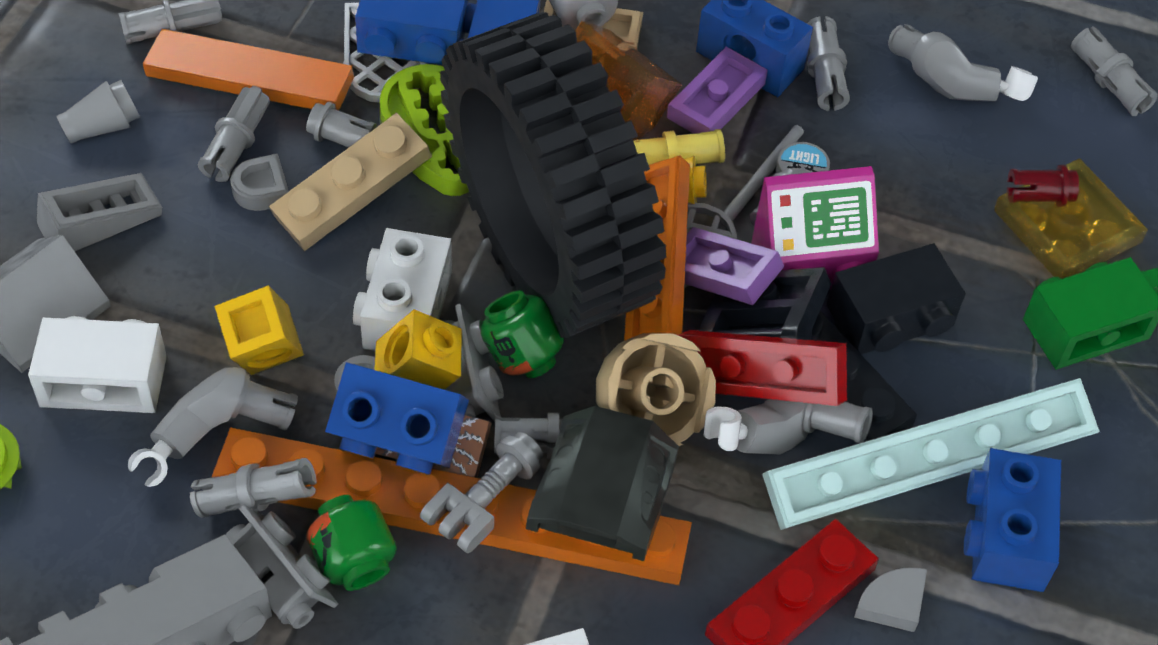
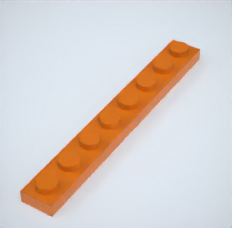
(405, 492)

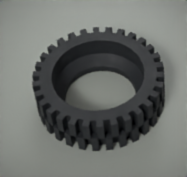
(554, 171)

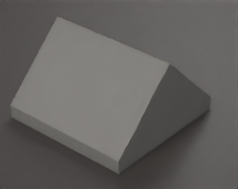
(40, 283)

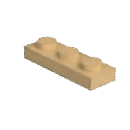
(350, 181)

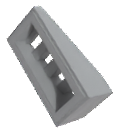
(63, 209)

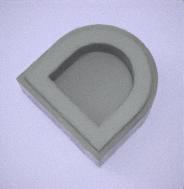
(258, 182)

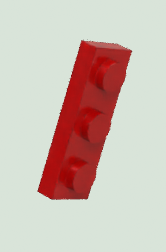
(774, 366)
(796, 591)

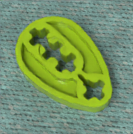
(401, 98)

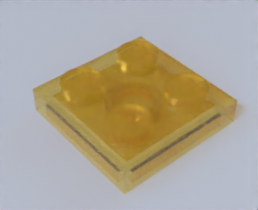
(1074, 235)

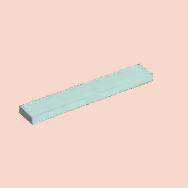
(927, 453)

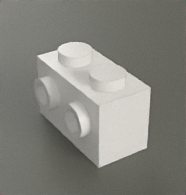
(403, 276)

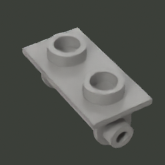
(478, 379)
(296, 579)

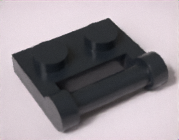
(789, 300)

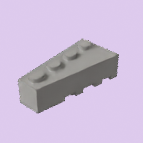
(189, 600)

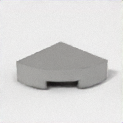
(894, 599)

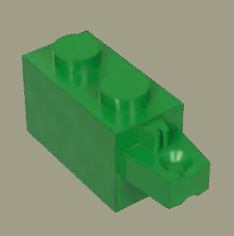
(1093, 311)

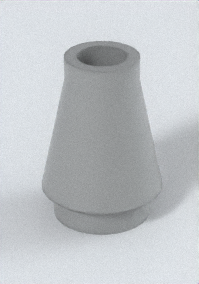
(98, 113)

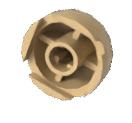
(658, 381)

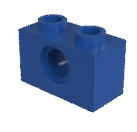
(758, 33)

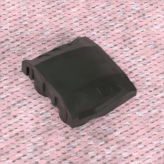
(605, 480)

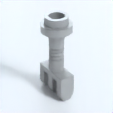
(518, 457)

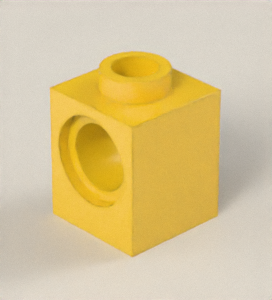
(259, 330)
(421, 350)

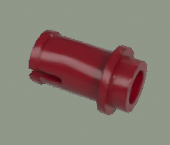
(1045, 185)

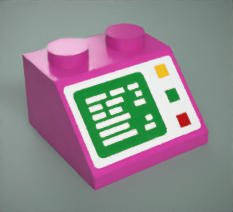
(819, 219)

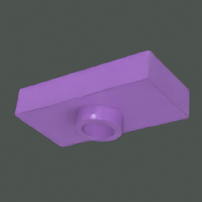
(717, 92)
(729, 265)

